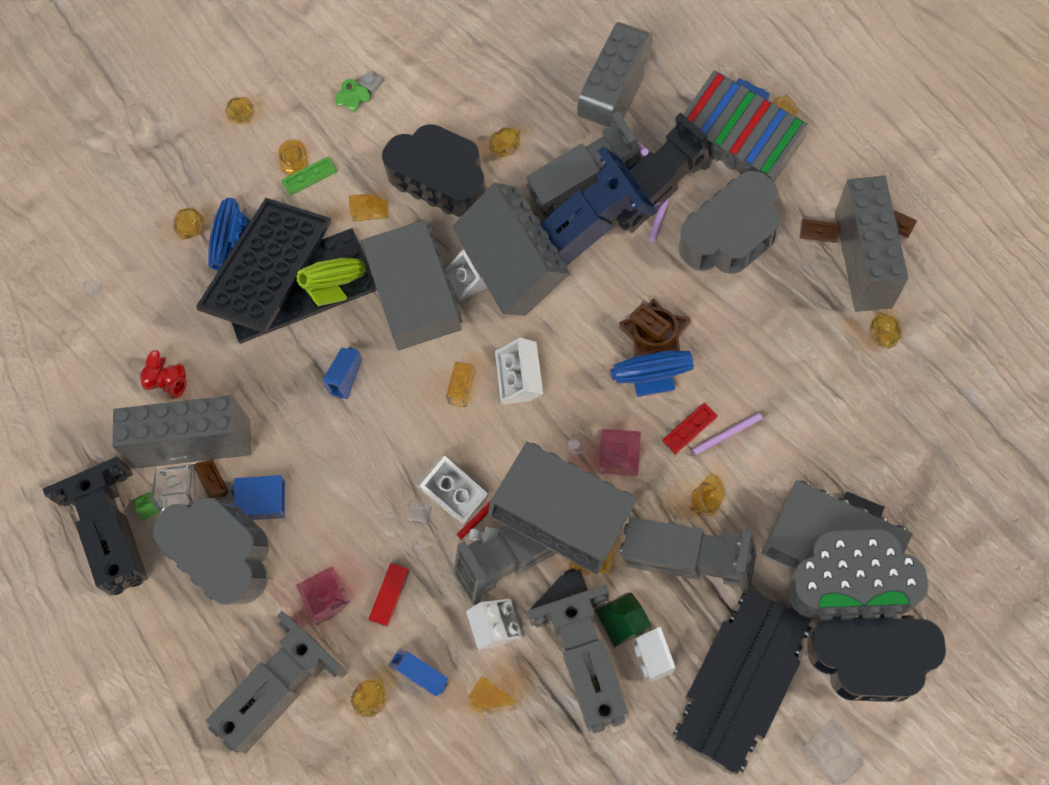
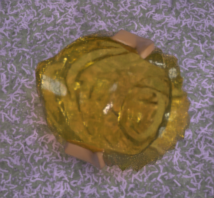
(240, 110)
(504, 142)
(188, 223)
(885, 331)
(369, 698)

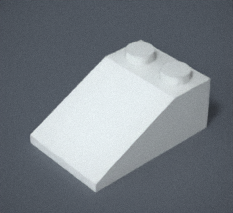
(451, 489)

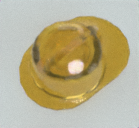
(292, 156)
(708, 496)

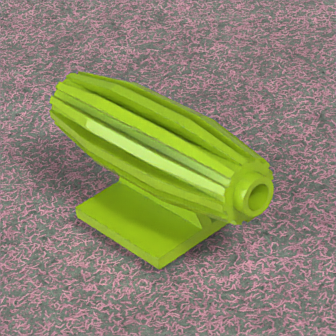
(323, 278)

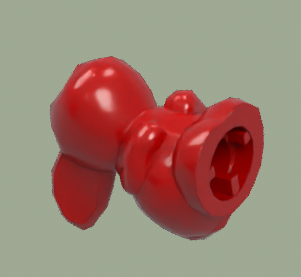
(171, 378)

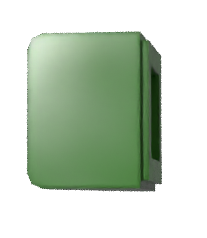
(144, 507)

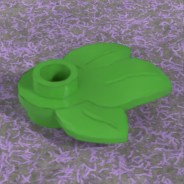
(352, 96)

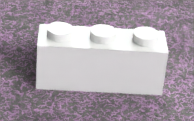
(518, 371)

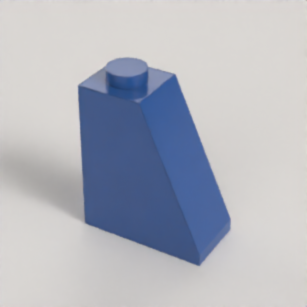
(342, 372)
(418, 672)

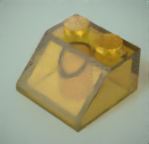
(490, 698)

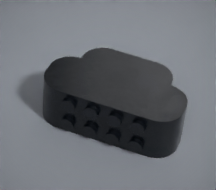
(436, 168)
(876, 656)

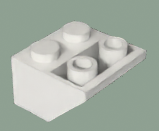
(494, 623)

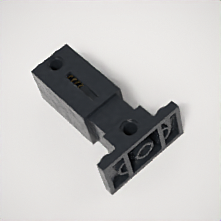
(661, 172)
(101, 526)

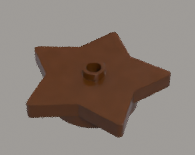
(647, 344)

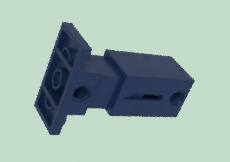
(589, 213)

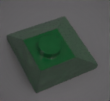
(624, 619)

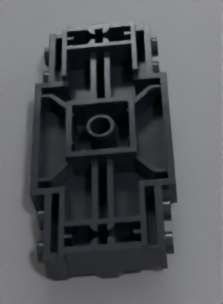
(742, 682)

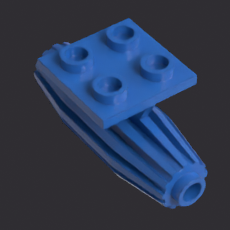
(225, 232)
(652, 371)

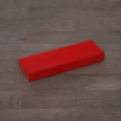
(690, 428)
(388, 594)

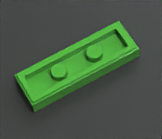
(308, 176)

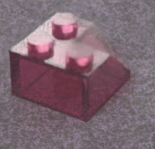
(619, 452)
(323, 595)

